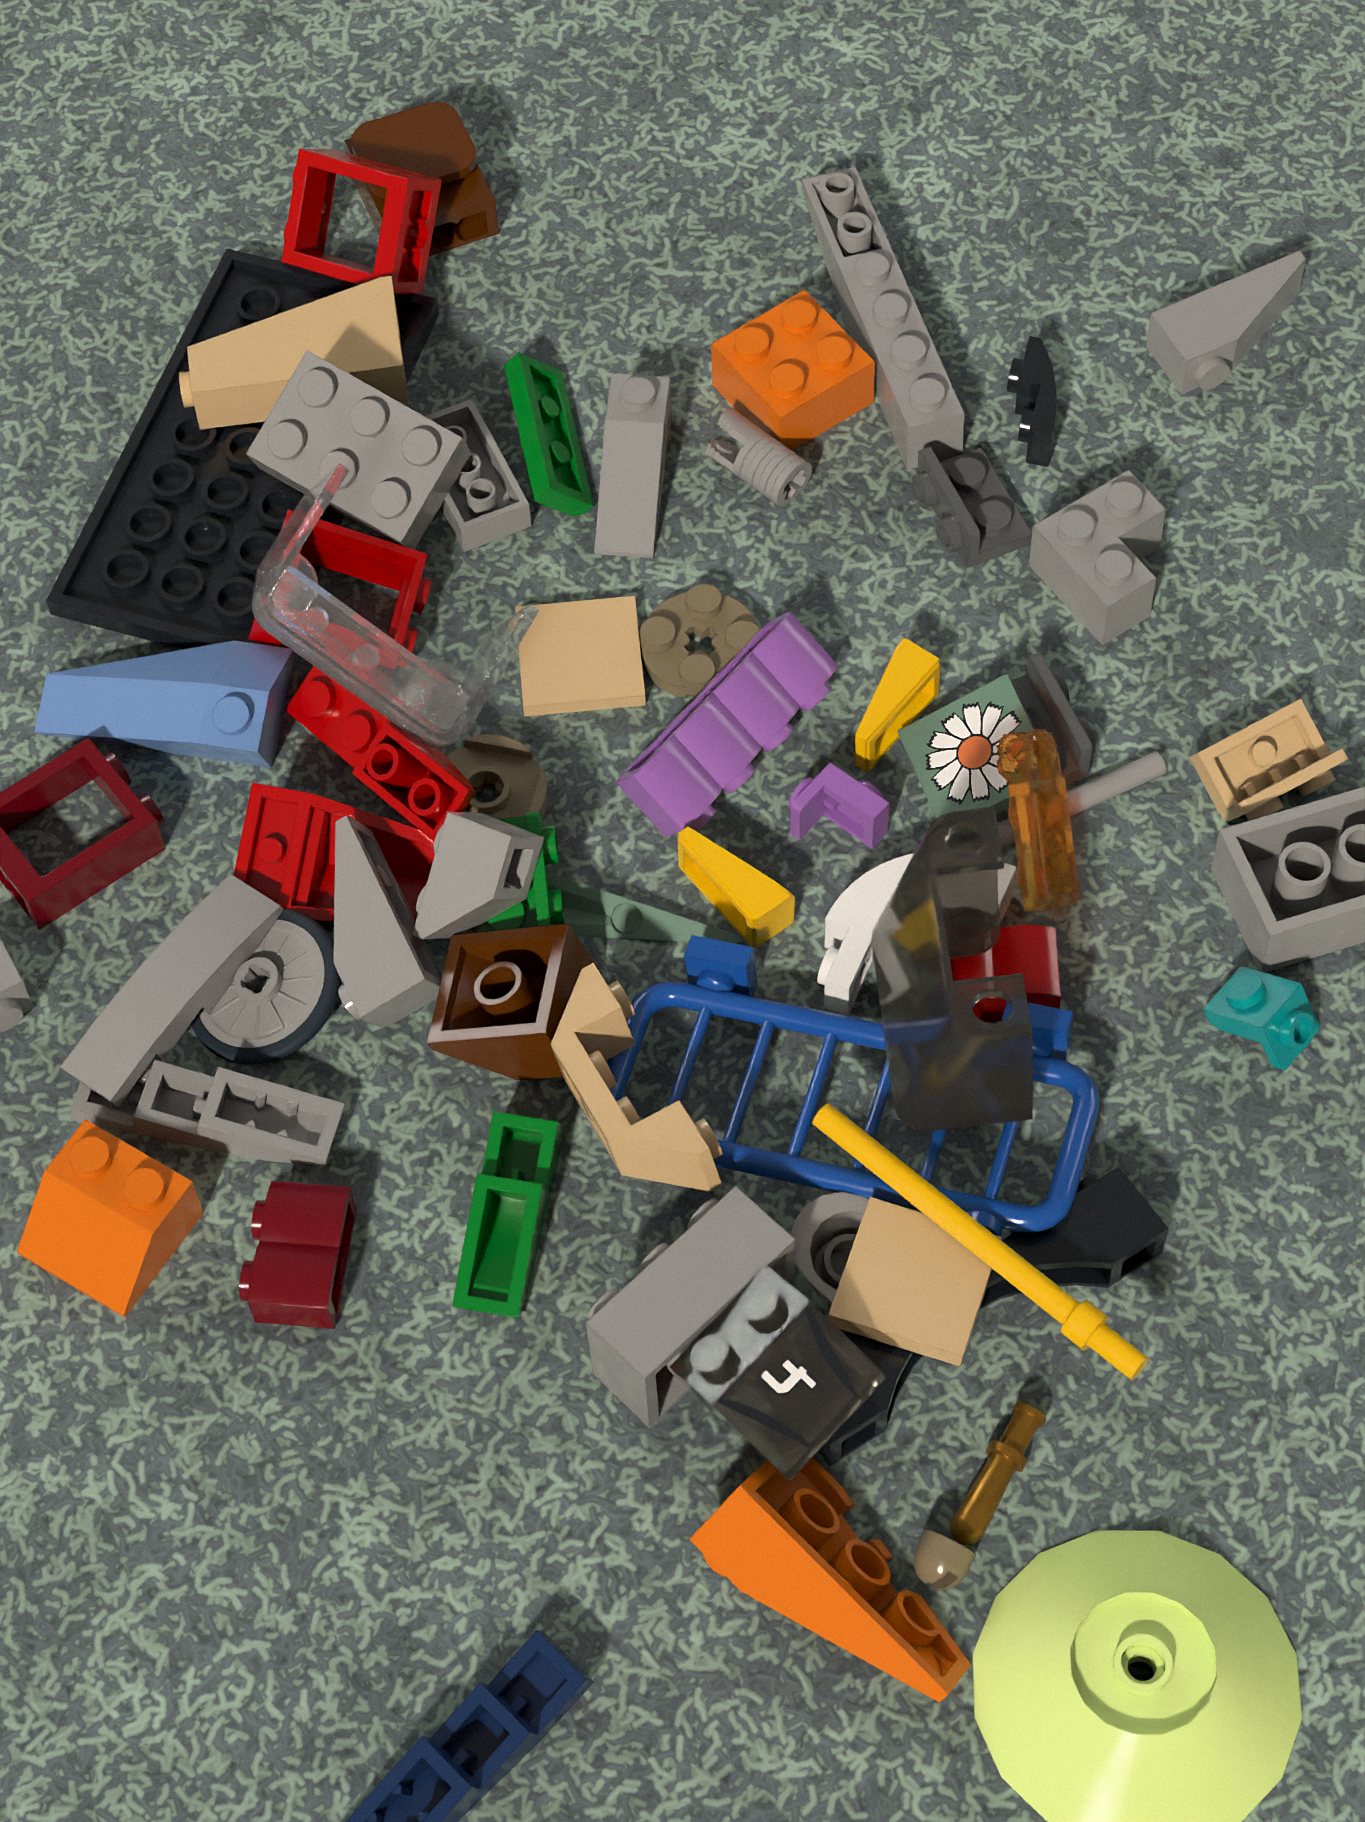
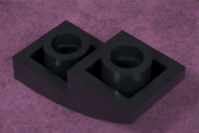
(1036, 400)

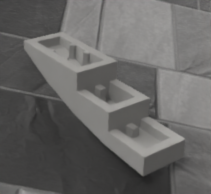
(171, 987)
(220, 1114)

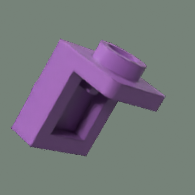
(842, 799)

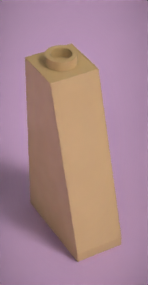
(246, 370)

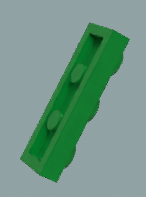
(548, 435)

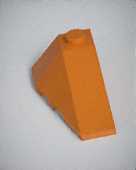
(803, 1560)

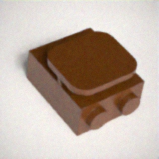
(435, 144)

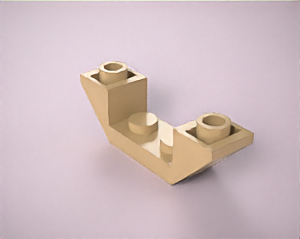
(661, 1146)

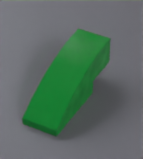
(507, 1214)

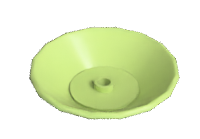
(1109, 1748)

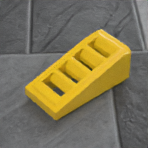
(900, 698)
(742, 894)

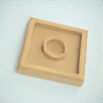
(582, 657)
(910, 1284)

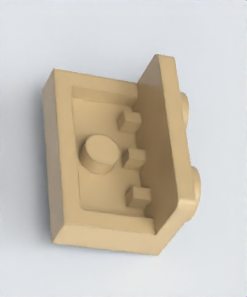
(1265, 761)

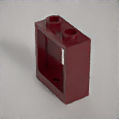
(97, 866)

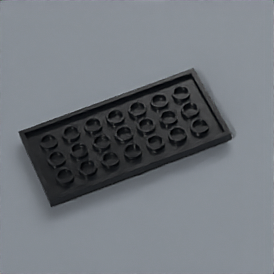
(185, 506)

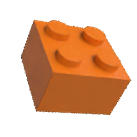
(793, 371)

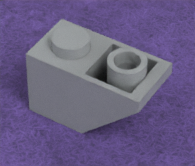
(475, 874)

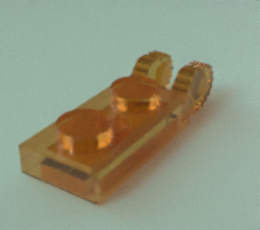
(1039, 819)

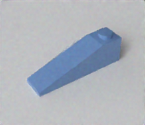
(190, 702)

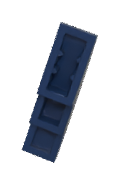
(480, 1739)

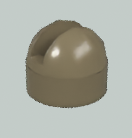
(941, 1561)

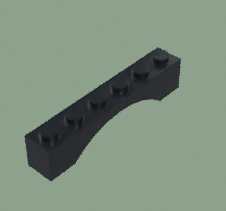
(1095, 1245)

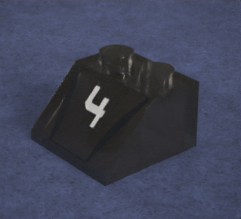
(778, 1372)

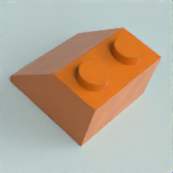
(108, 1218)

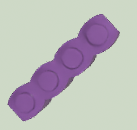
(728, 725)

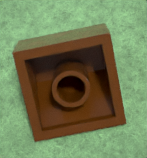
(506, 998)

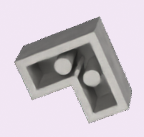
(1094, 555)

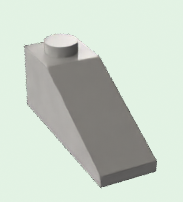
(1215, 329)
(633, 465)
(375, 954)

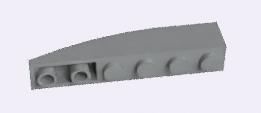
(884, 318)

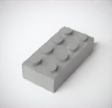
(485, 496)

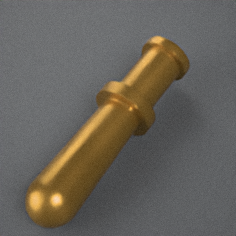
(988, 1489)

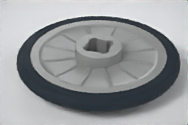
(293, 1002)

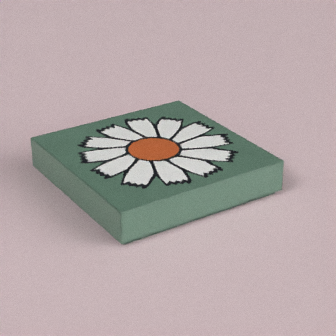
(957, 748)

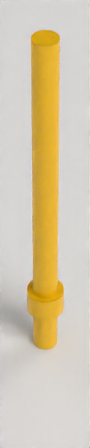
(1081, 1322)

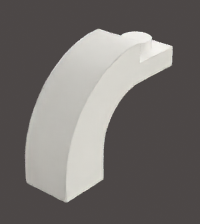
(851, 926)

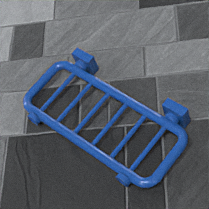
(724, 983)

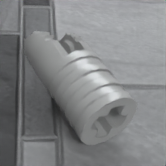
(761, 461)

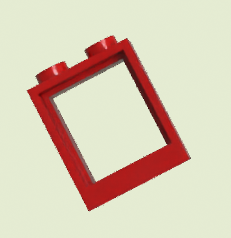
(408, 206)
(371, 561)

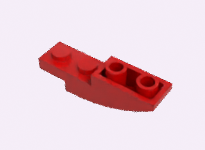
(384, 757)

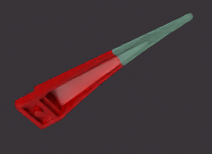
(291, 860)

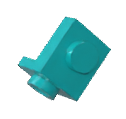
(1265, 1011)

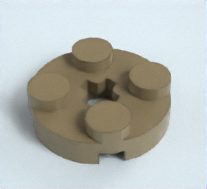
(696, 613)
(509, 768)

